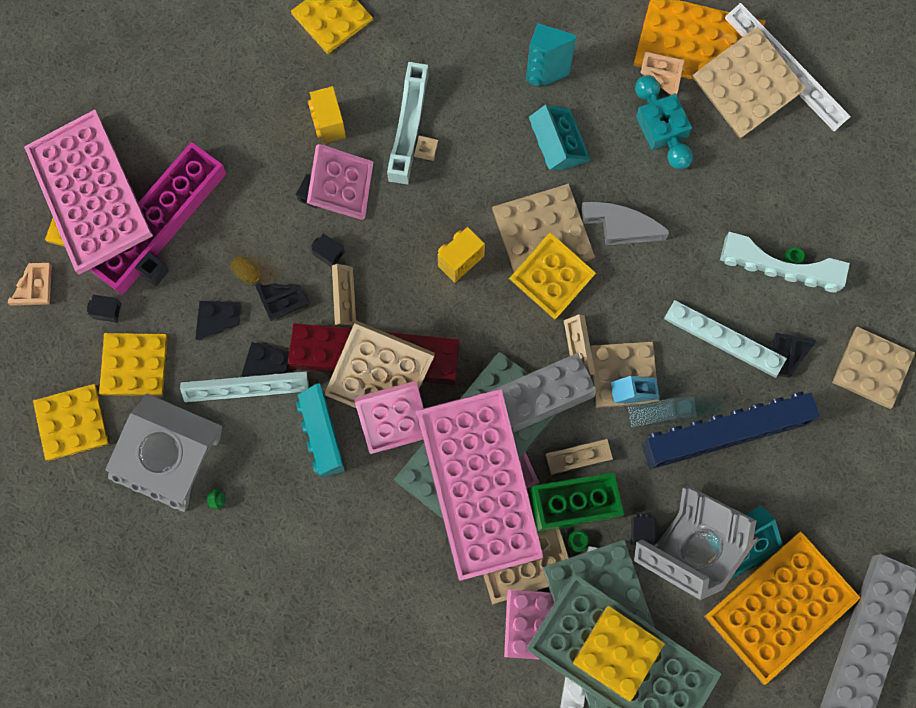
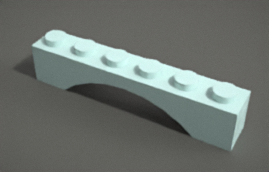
(411, 109)
(743, 252)

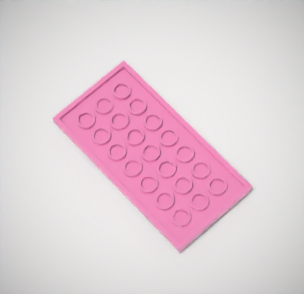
(87, 192)
(479, 484)

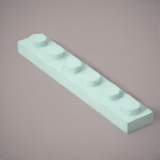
(725, 339)
(244, 386)

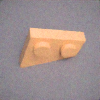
(664, 69)
(34, 286)

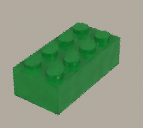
(575, 502)

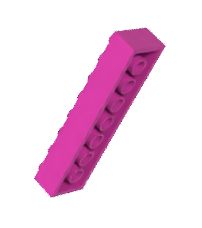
(165, 210)

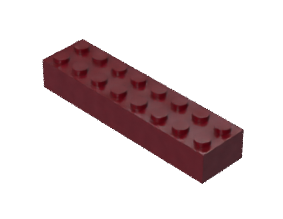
(321, 346)

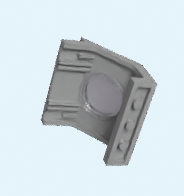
(162, 451)
(700, 545)

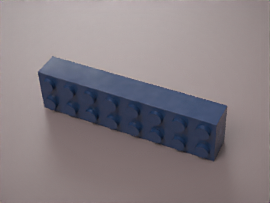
(730, 430)

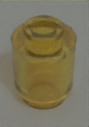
(245, 270)

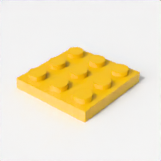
(331, 20)
(552, 275)
(133, 364)
(70, 422)
(618, 653)

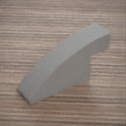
(622, 223)

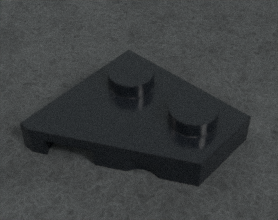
(281, 299)
(215, 317)
(793, 349)
(265, 361)

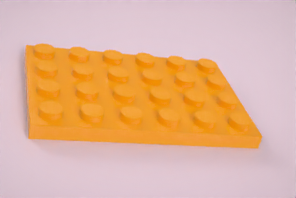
(685, 33)
(782, 607)

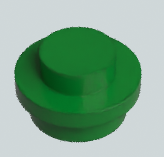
(794, 256)
(216, 499)
(578, 541)

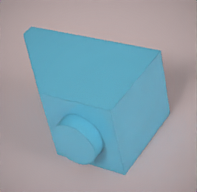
(634, 389)

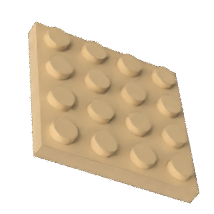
(748, 82)
(529, 219)
(375, 363)
(528, 575)

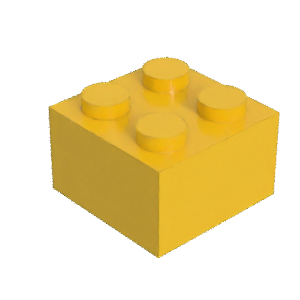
(326, 115)
(460, 254)

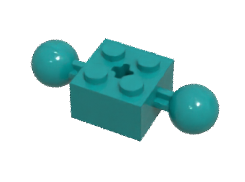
(663, 122)

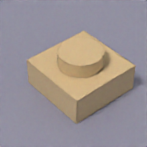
(426, 148)

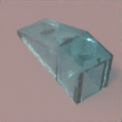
(663, 412)

